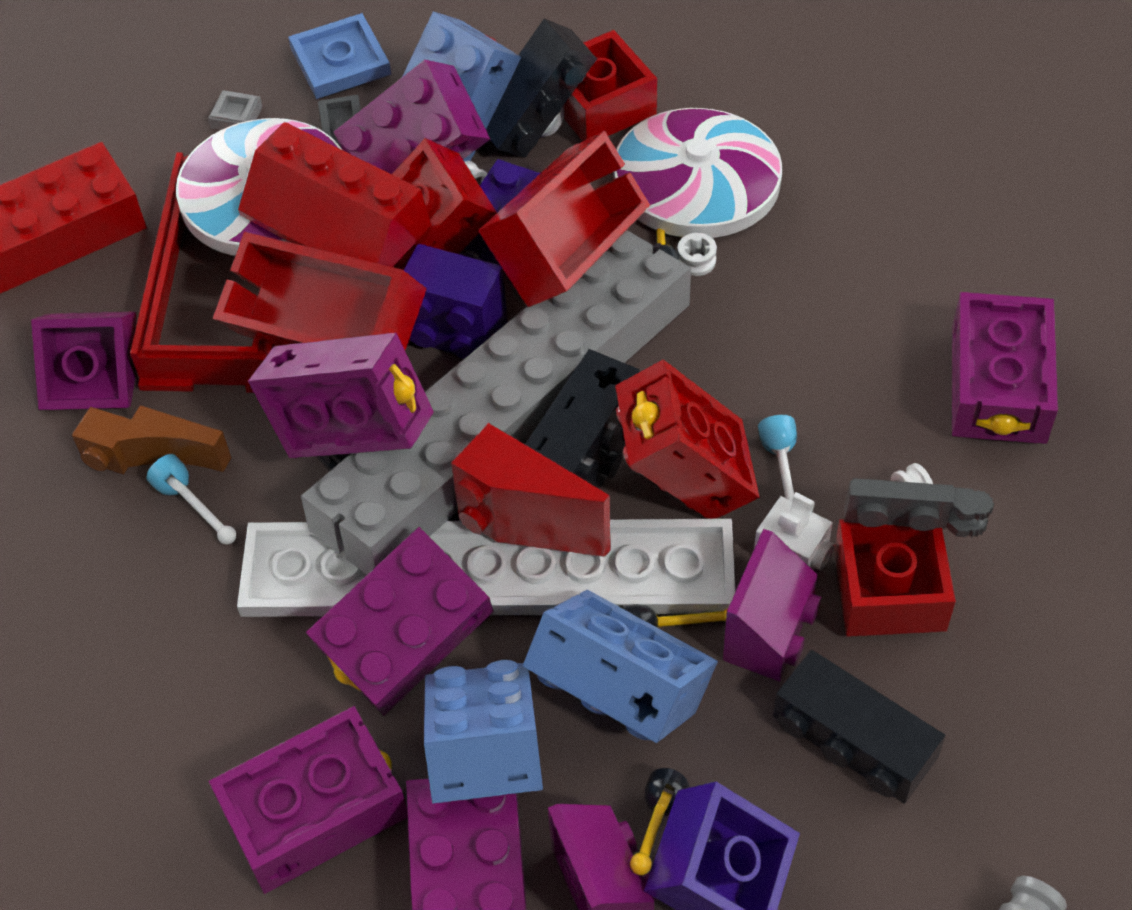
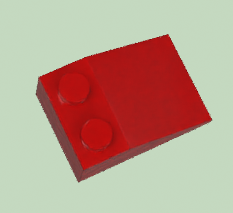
(528, 498)

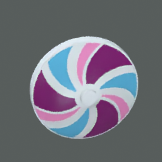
(702, 171)
(215, 179)

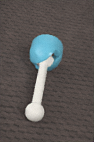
(778, 437)
(171, 477)

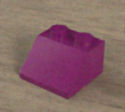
(84, 360)
(770, 609)
(596, 858)

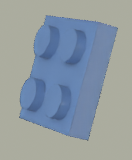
(339, 55)

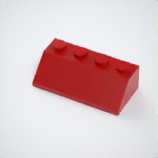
(331, 199)

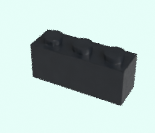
(541, 84)
(857, 727)

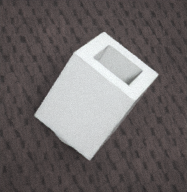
(800, 530)

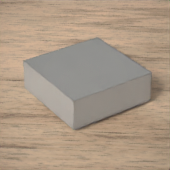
(233, 109)

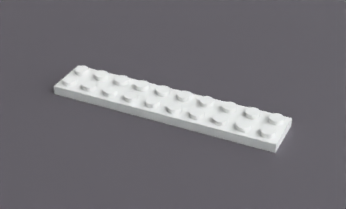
(651, 562)

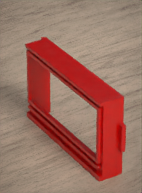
(182, 365)

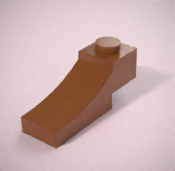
(122, 443)

